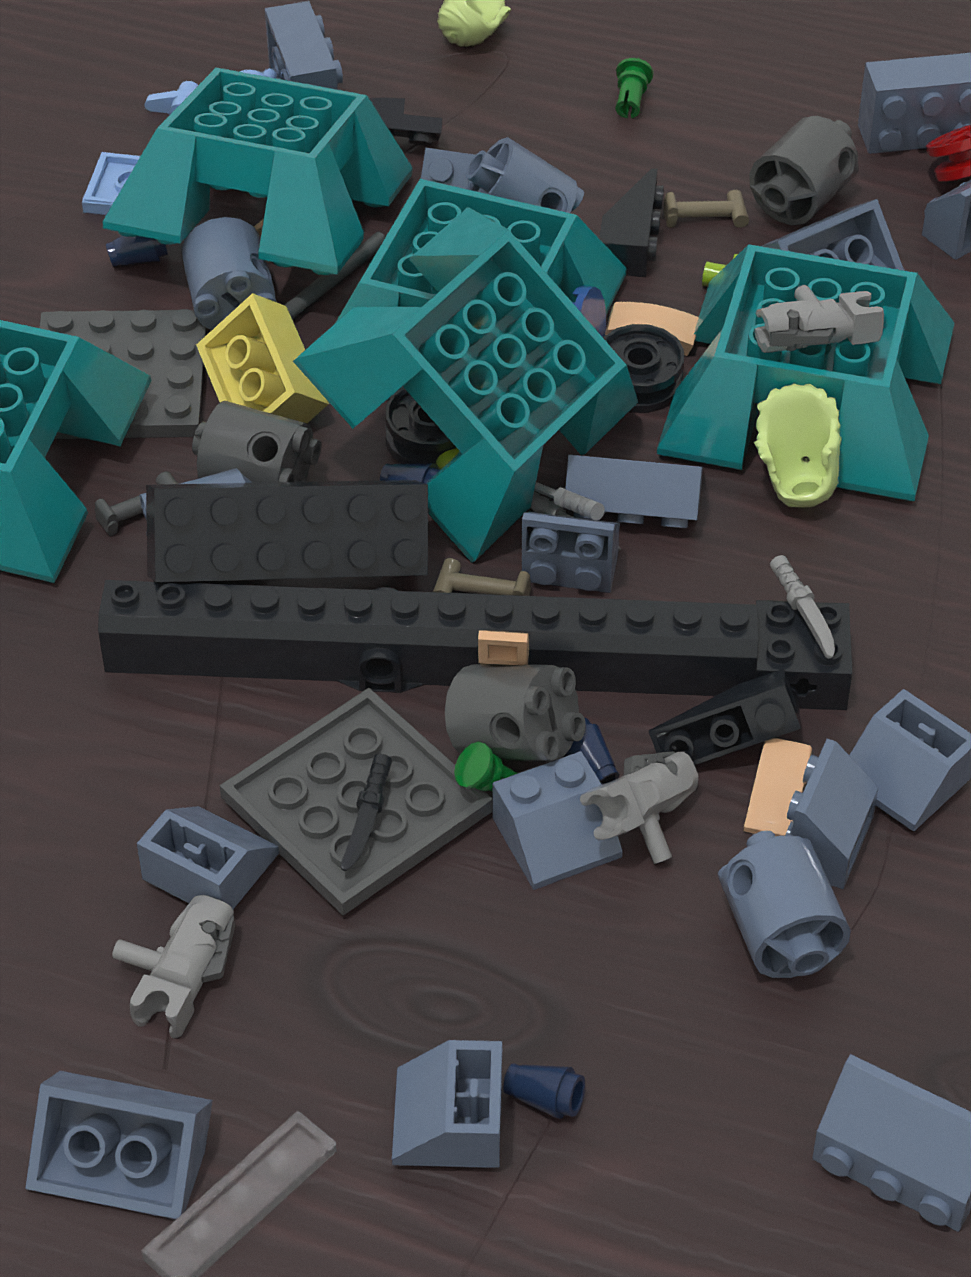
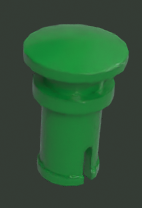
(633, 81)
(480, 768)

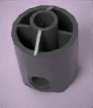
(804, 169)
(255, 443)
(515, 710)

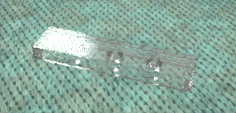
(240, 1199)

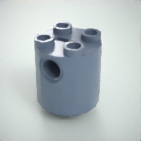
(521, 176)
(224, 268)
(784, 905)

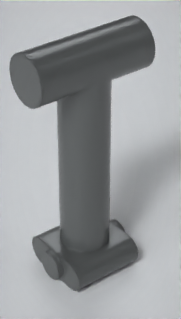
(109, 516)

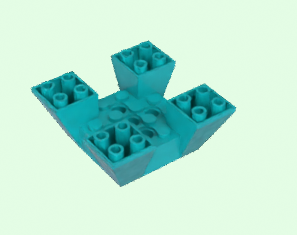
(277, 141)
(552, 237)
(508, 335)
(46, 388)
(877, 414)

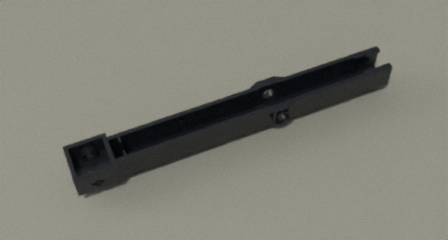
(435, 635)

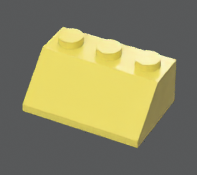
(253, 362)

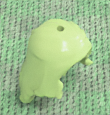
(471, 20)
(795, 425)

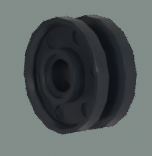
(653, 362)
(411, 433)

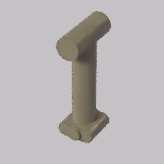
(733, 207)
(452, 580)

